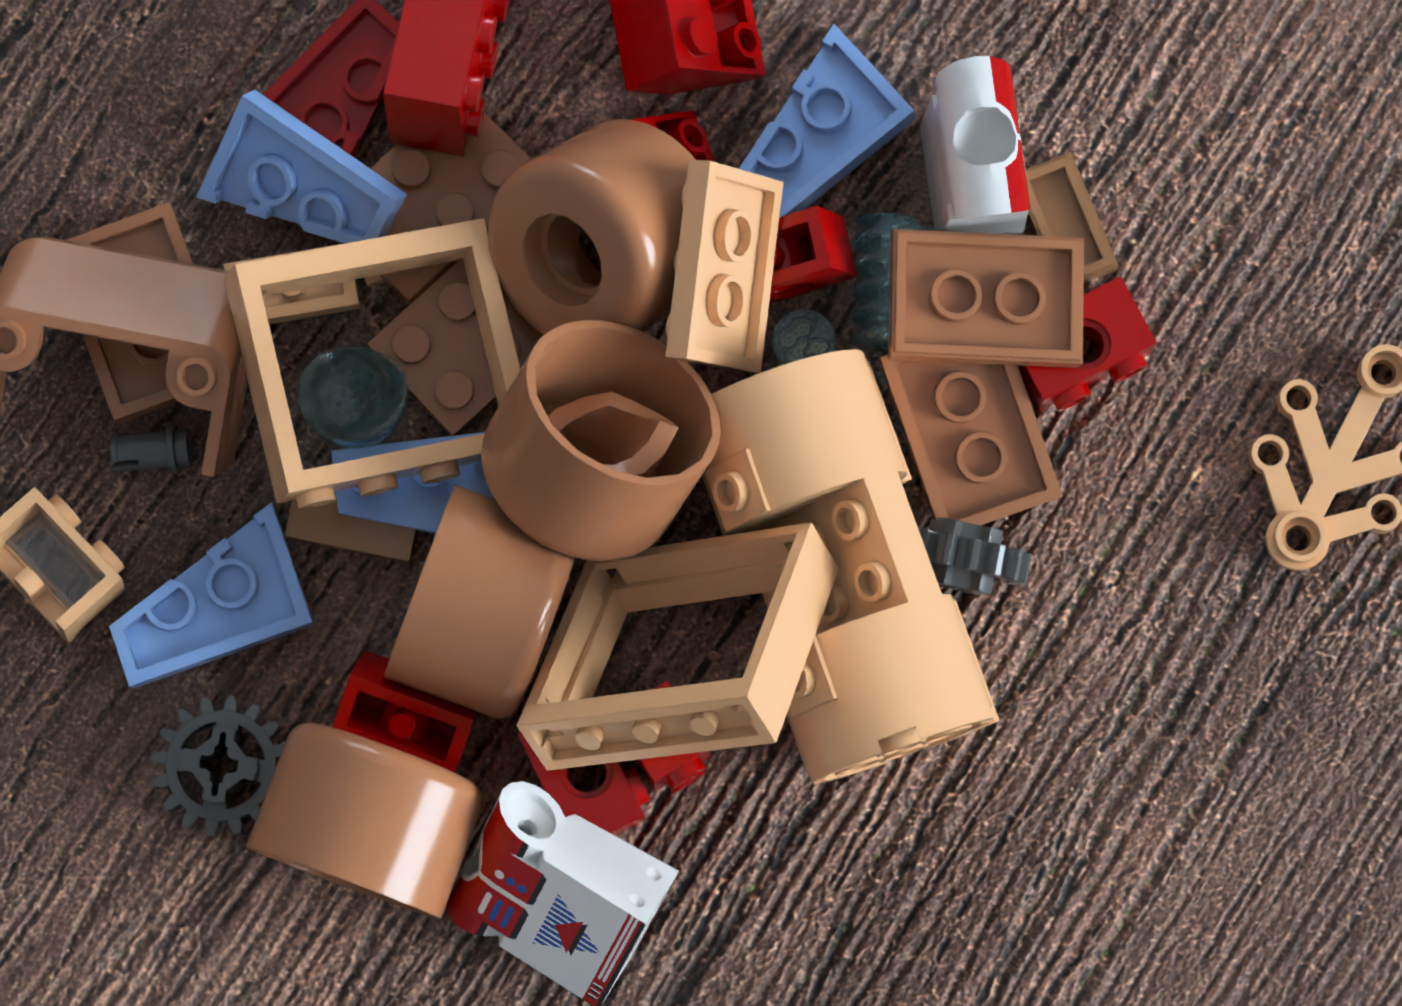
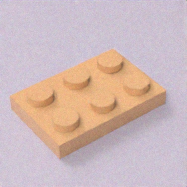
(723, 267)

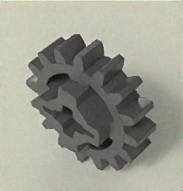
(972, 557)
(195, 763)

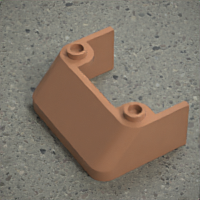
(137, 303)

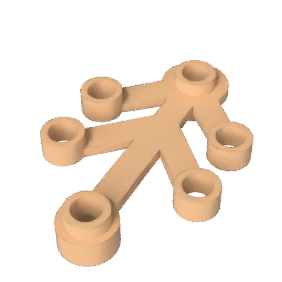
(1330, 468)

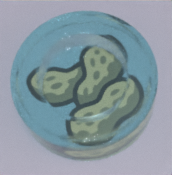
(801, 336)

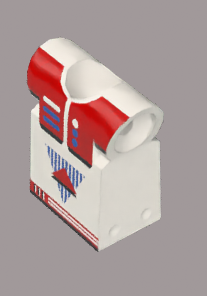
(975, 150)
(558, 892)

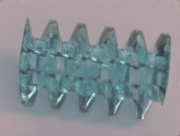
(875, 270)

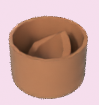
(626, 194)
(599, 440)
(479, 609)
(367, 817)

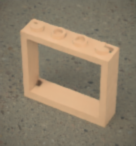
(376, 474)
(579, 730)

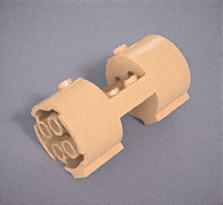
(890, 649)

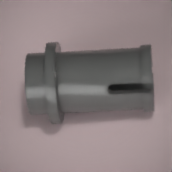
(152, 450)

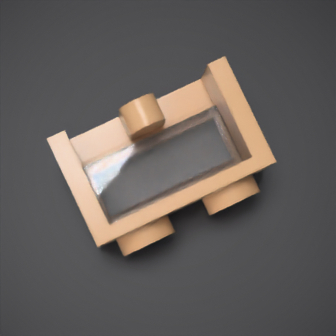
(55, 564)

